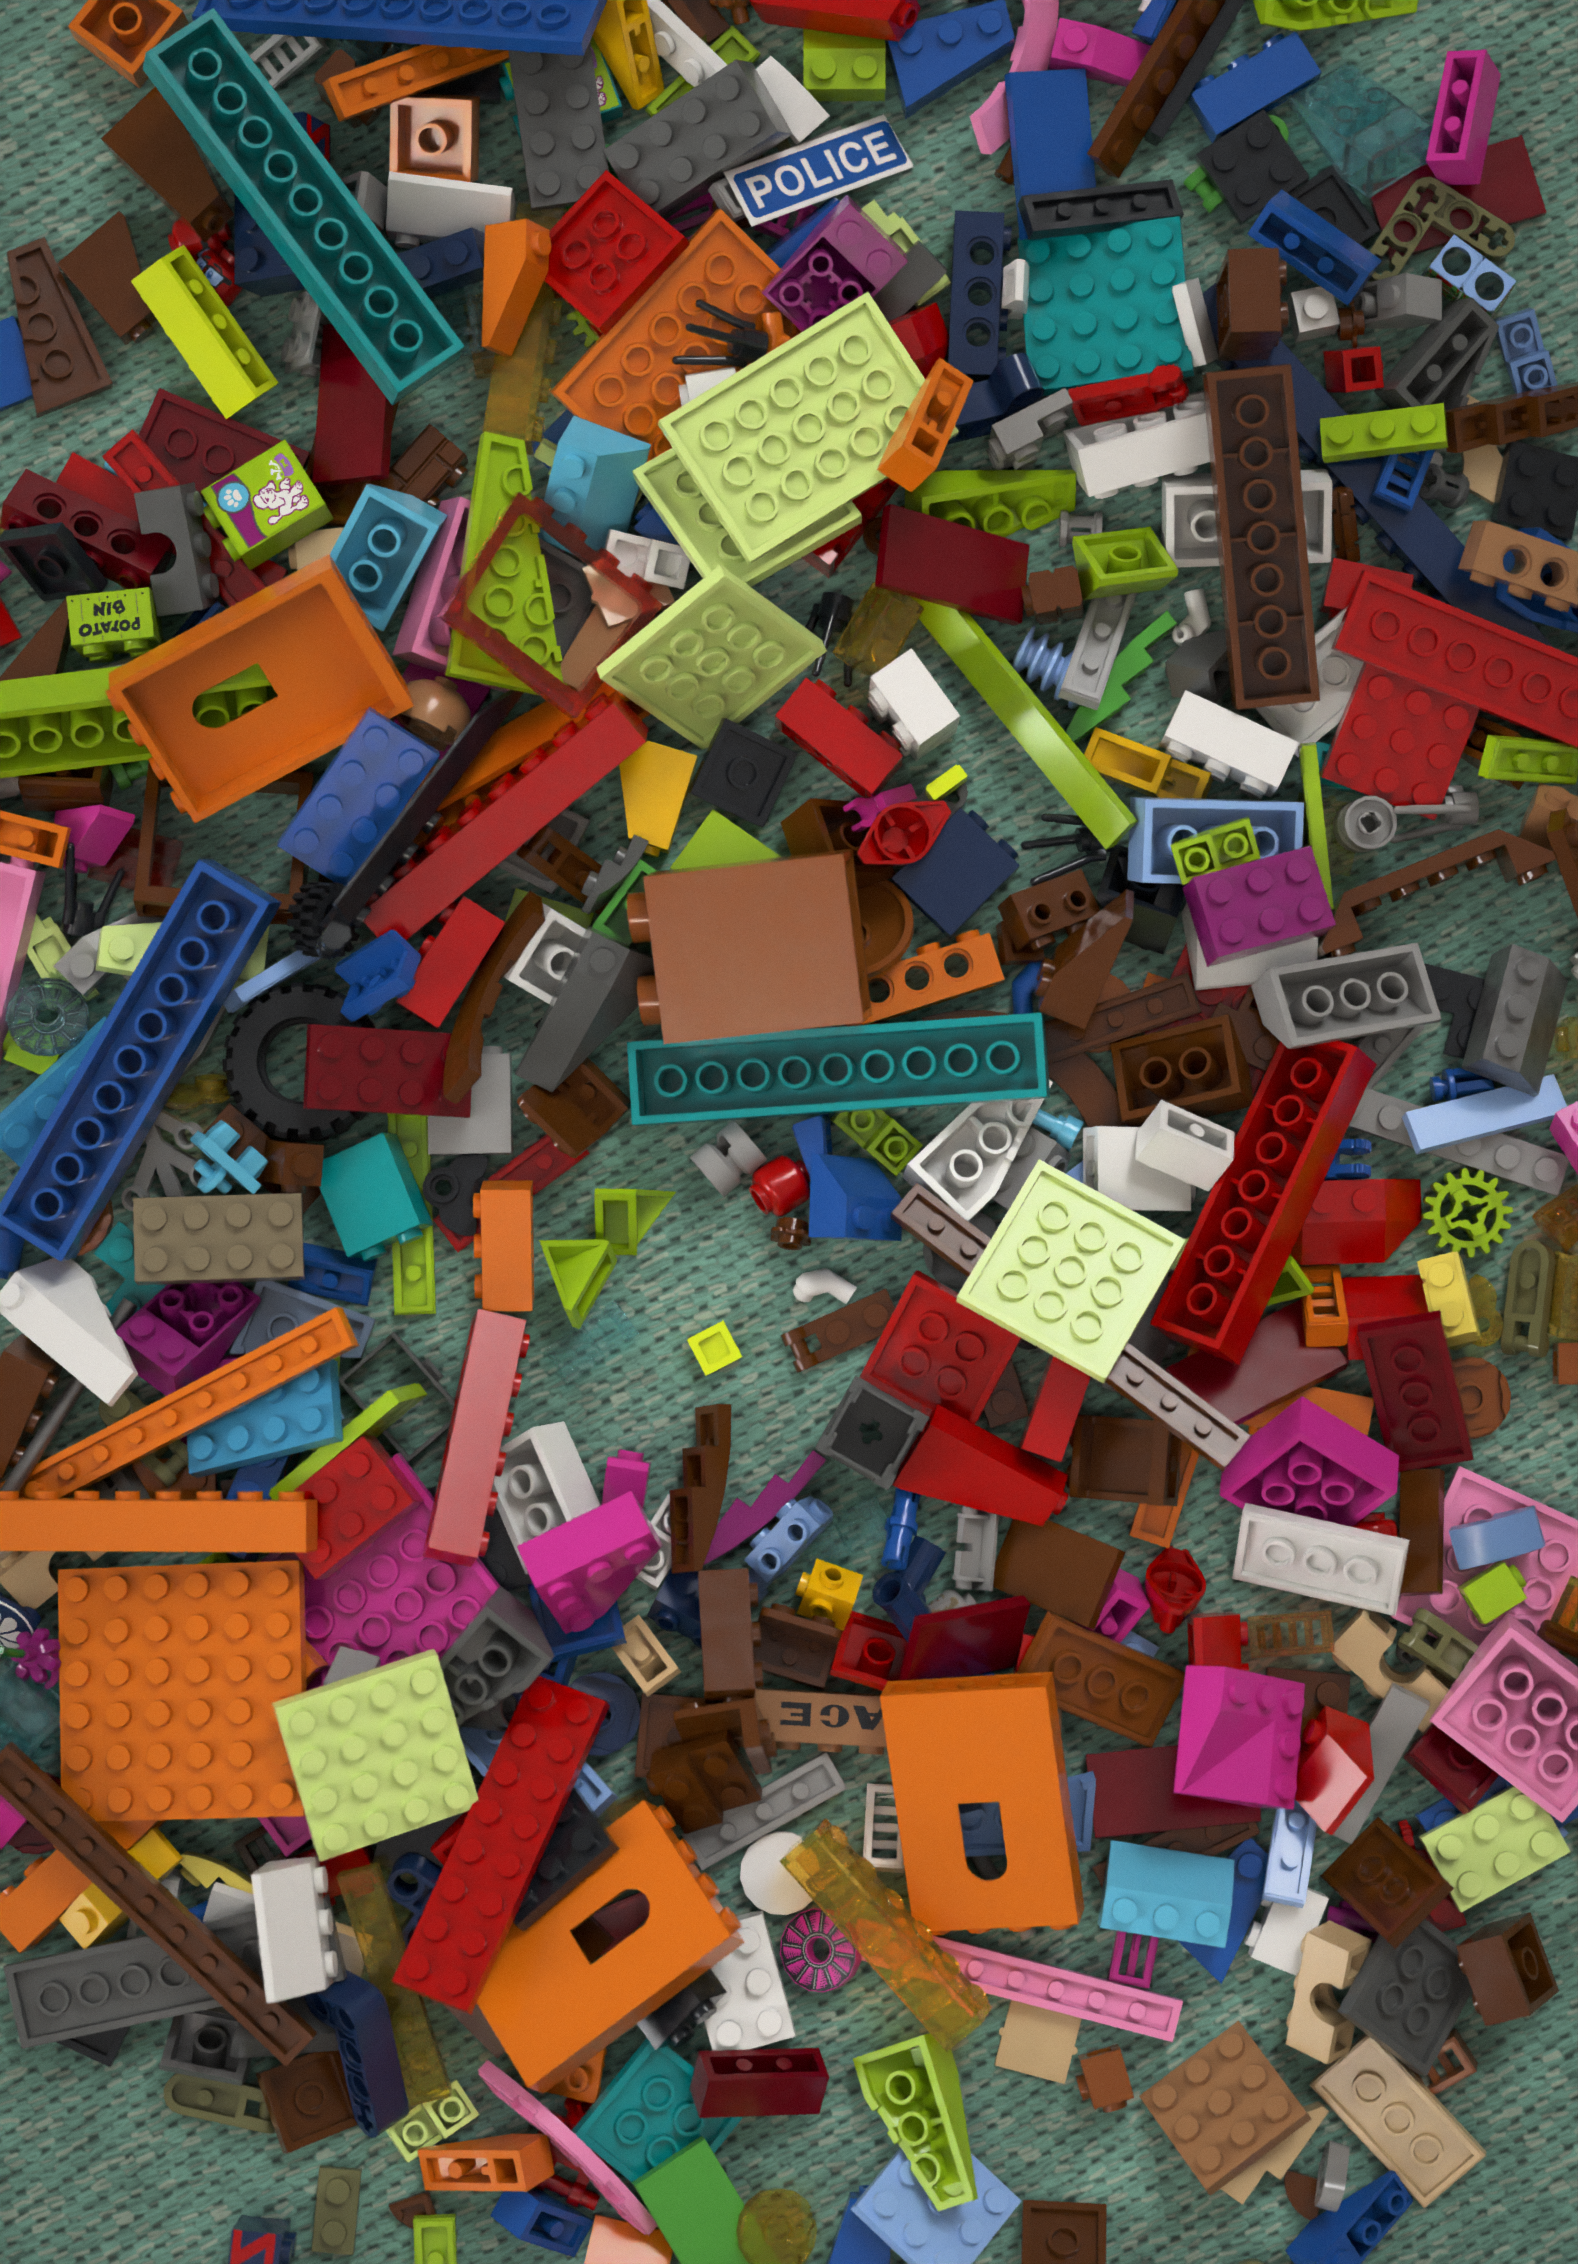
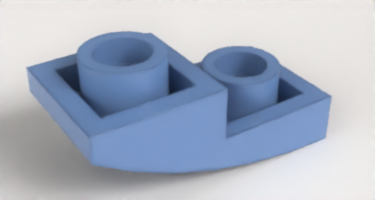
(1524, 351)
(1497, 1538)

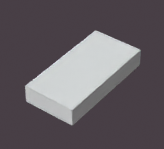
(1195, 321)

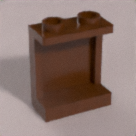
(1124, 1461)

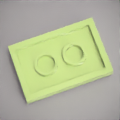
(1493, 1846)

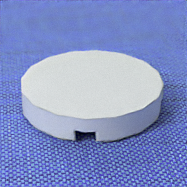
(767, 1880)

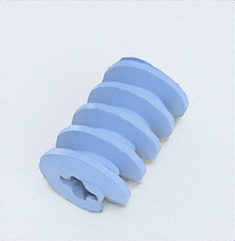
(1043, 662)

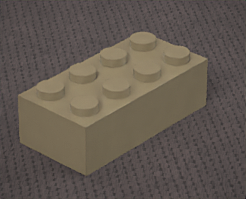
(218, 1239)

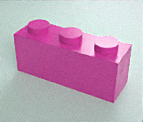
(1463, 117)

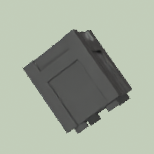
(879, 1458)

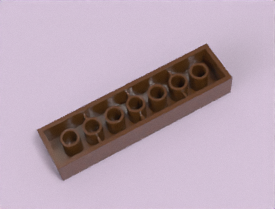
(1261, 536)

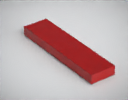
(538, 1163)

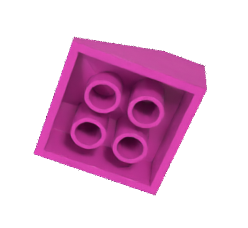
(1312, 1467)
(590, 1560)
(1239, 1737)

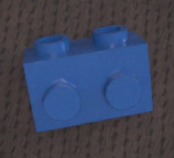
(377, 974)

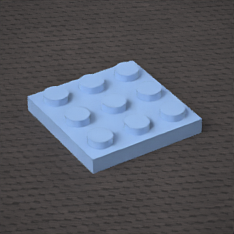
(919, 2233)

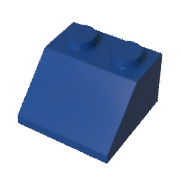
(851, 1200)

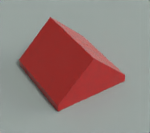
(869, 1652)

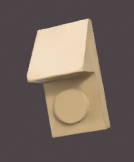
(645, 1657)

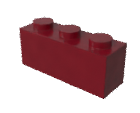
(759, 2082)

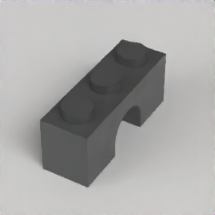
(177, 514)

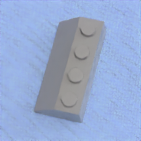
(1346, 996)

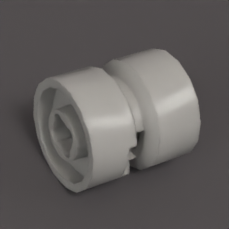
(1365, 824)
(728, 1158)

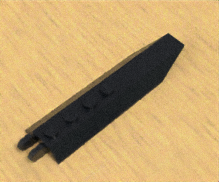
(418, 815)

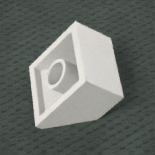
(547, 955)

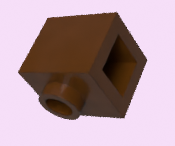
(293, 1165)

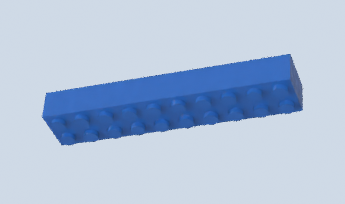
(137, 1059)

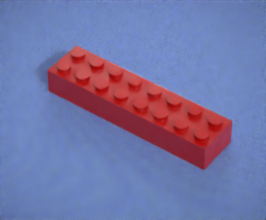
(508, 816)
(1262, 1197)

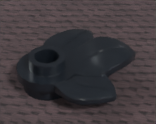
(466, 1178)

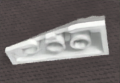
(973, 1154)
(65, 1317)

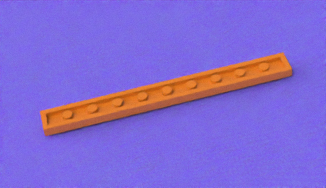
(193, 1406)

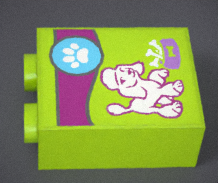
(265, 506)

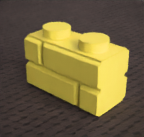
(1449, 1291)

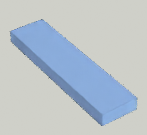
(1481, 1115)

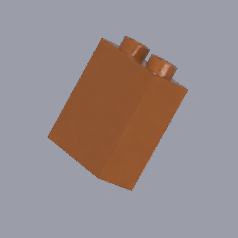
(752, 947)

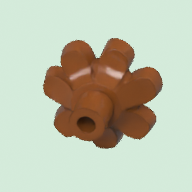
(738, 9)

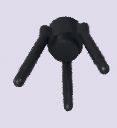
(744, 343)
(833, 614)
(1084, 841)
(78, 914)

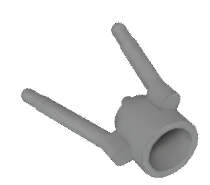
(1457, 809)

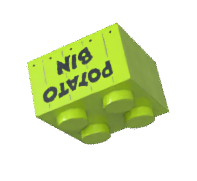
(114, 624)

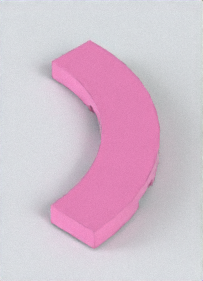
(1030, 53)
(569, 2145)

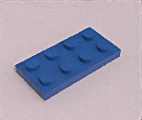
(358, 797)

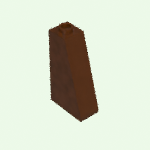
(169, 164)

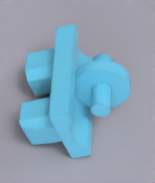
(242, 1170)

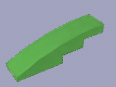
(1126, 667)

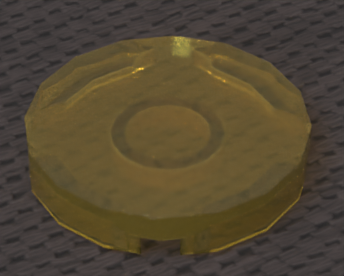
(776, 2228)

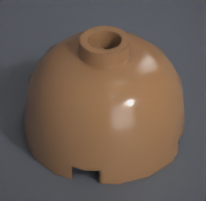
(437, 712)

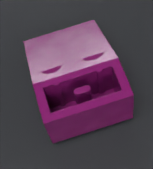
(835, 266)
(186, 1331)

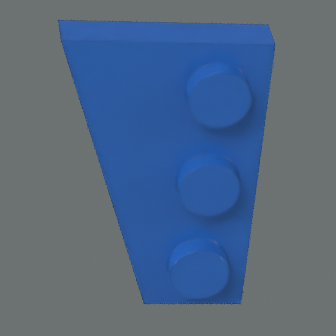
(1247, 1895)

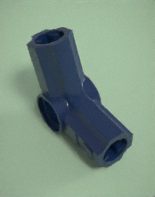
(903, 1590)

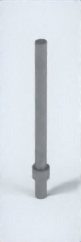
(58, 1414)

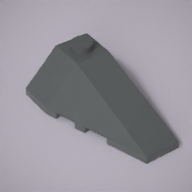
(494, 1656)

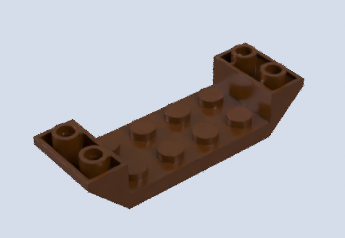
(1514, 855)

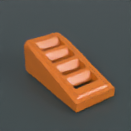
(1320, 1328)

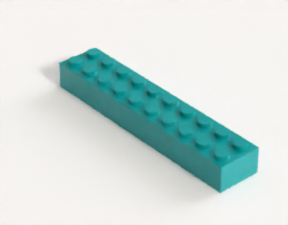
(302, 206)
(839, 1070)

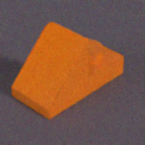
(33, 839)

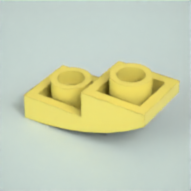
(206, 1869)

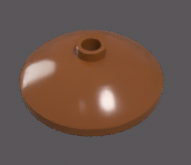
(886, 925)

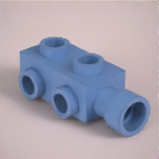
(782, 1546)

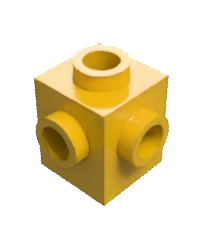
(826, 1596)

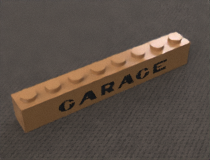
(824, 1719)

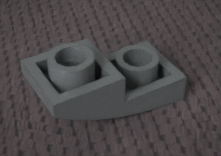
(603, 885)

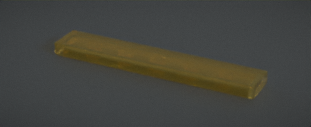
(382, 1950)

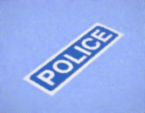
(818, 170)

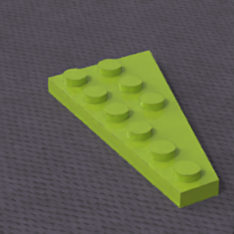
(515, 586)

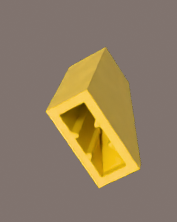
(655, 792)

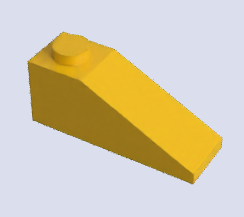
(630, 50)
(94, 1916)

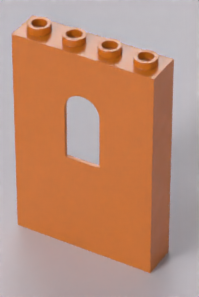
(316, 657)
(980, 1745)
(562, 2010)

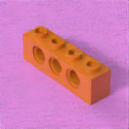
(982, 973)

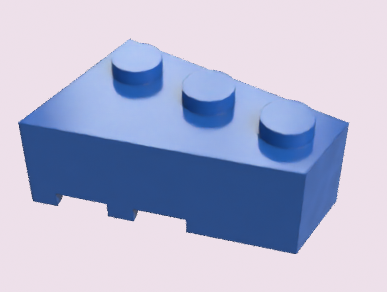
(947, 51)

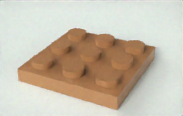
(1224, 2108)

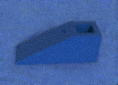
(1356, 2225)

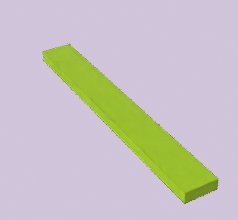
(1029, 722)

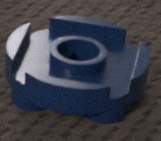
(623, 1708)

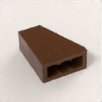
(103, 275)

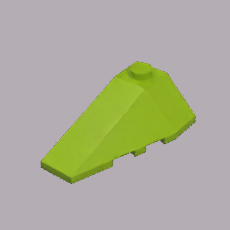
(1315, 14)
(995, 499)
(922, 2105)

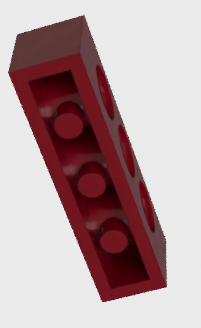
(104, 535)

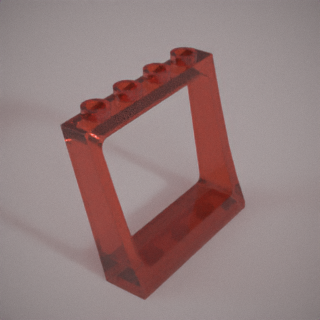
(462, 620)

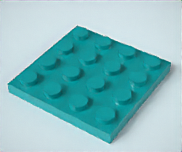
(1105, 304)

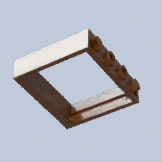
(157, 901)

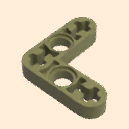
(1439, 217)

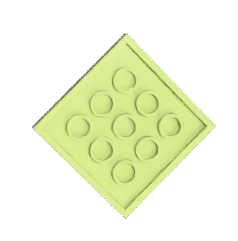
(703, 536)
(711, 657)
(1070, 1271)
(376, 1754)

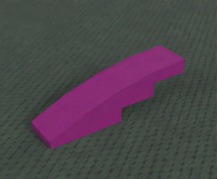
(743, 1520)

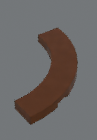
(466, 1041)
(1076, 1076)

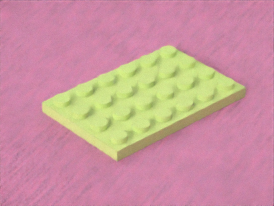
(798, 427)

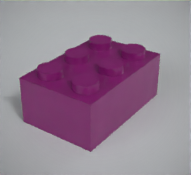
(1259, 906)

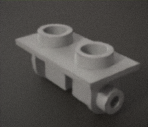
(976, 1564)

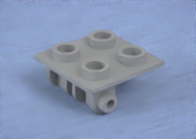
(300, 349)

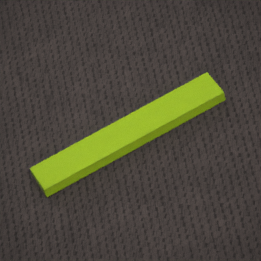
(414, 1261)

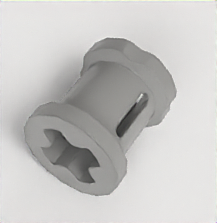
(1078, 521)

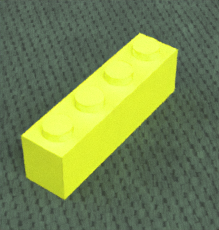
(204, 331)

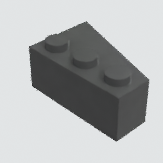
(1442, 359)

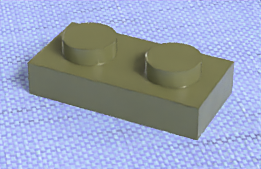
(336, 2210)

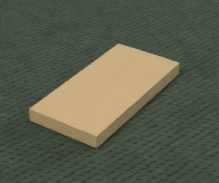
(1398, 2119)

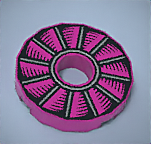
(801, 1961)

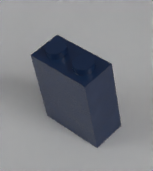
(957, 872)

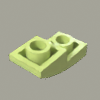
(432, 2122)

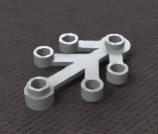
(162, 1158)

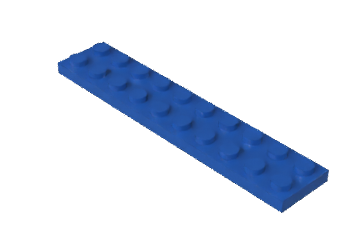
(485, 24)

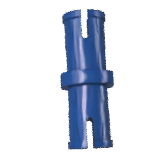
(900, 1529)

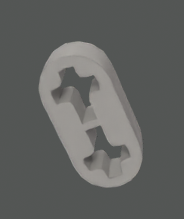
(1332, 2176)

